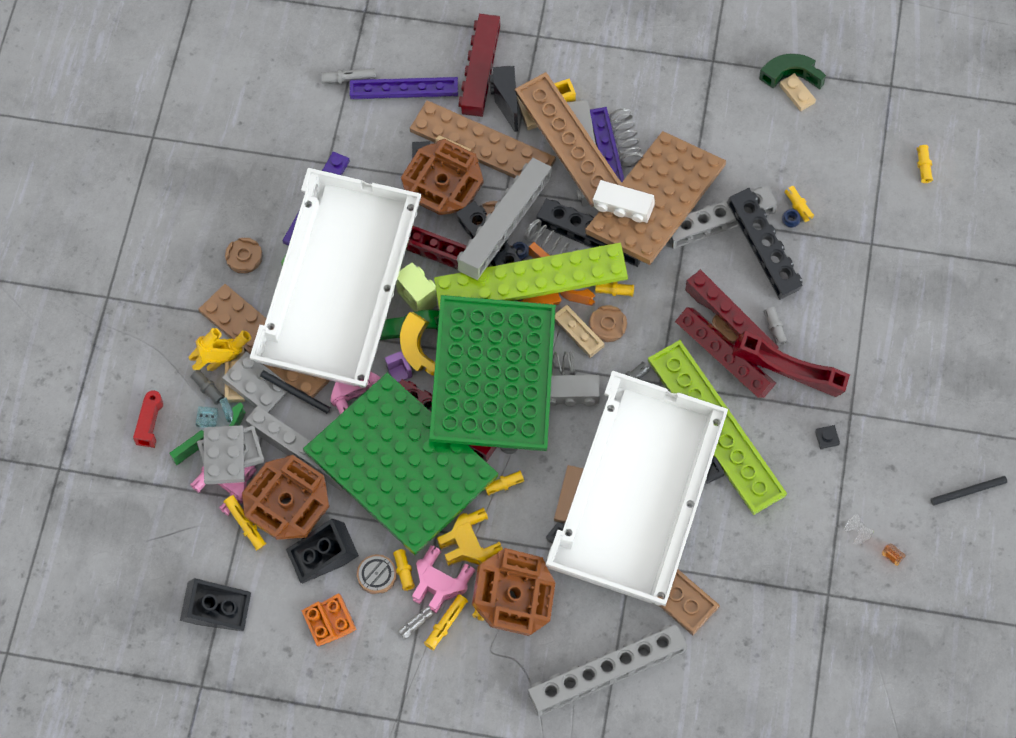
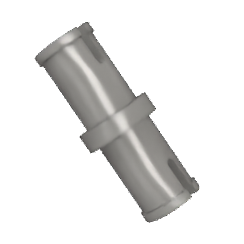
(775, 326)

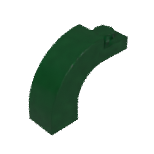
(787, 65)

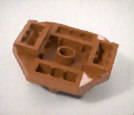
(443, 163)
(282, 480)
(529, 581)

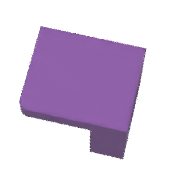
(398, 366)

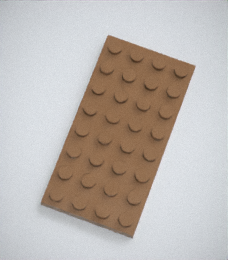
(677, 178)

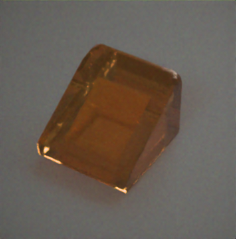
(893, 554)

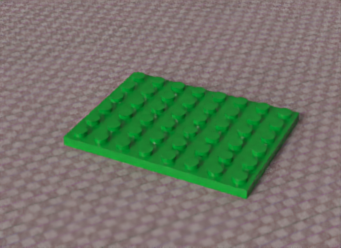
(493, 373)
(392, 470)

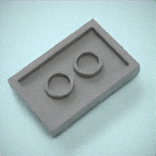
(246, 381)
(252, 449)
(224, 454)

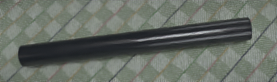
(294, 391)
(968, 490)

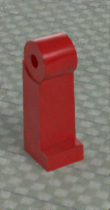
(147, 418)

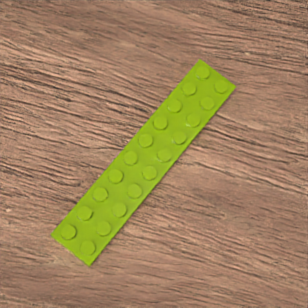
(539, 275)
(734, 449)

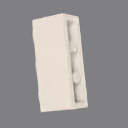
(623, 201)

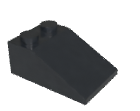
(503, 88)
(322, 551)
(215, 605)

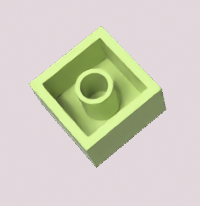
(416, 289)

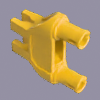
(217, 351)
(466, 541)

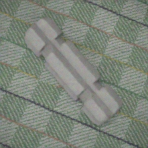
(415, 622)

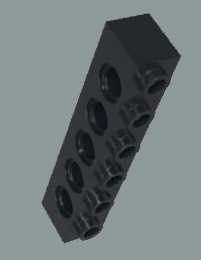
(473, 213)
(564, 226)
(763, 253)

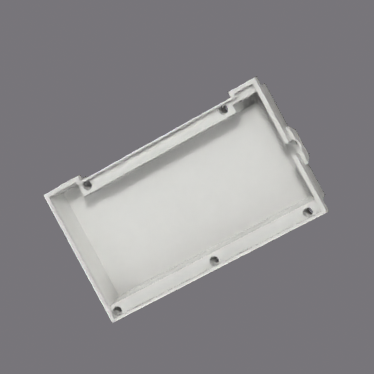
(337, 278)
(637, 490)

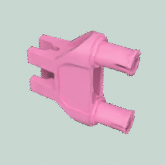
(344, 392)
(233, 488)
(437, 582)

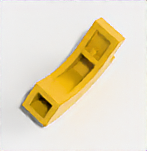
(411, 343)

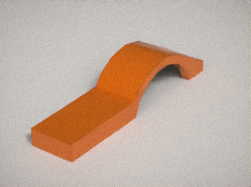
(584, 296)

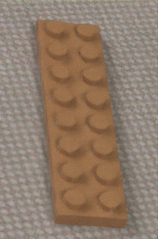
(566, 135)
(489, 145)
(233, 315)

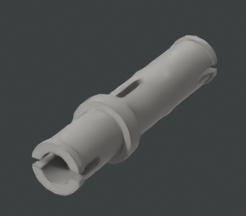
(343, 76)

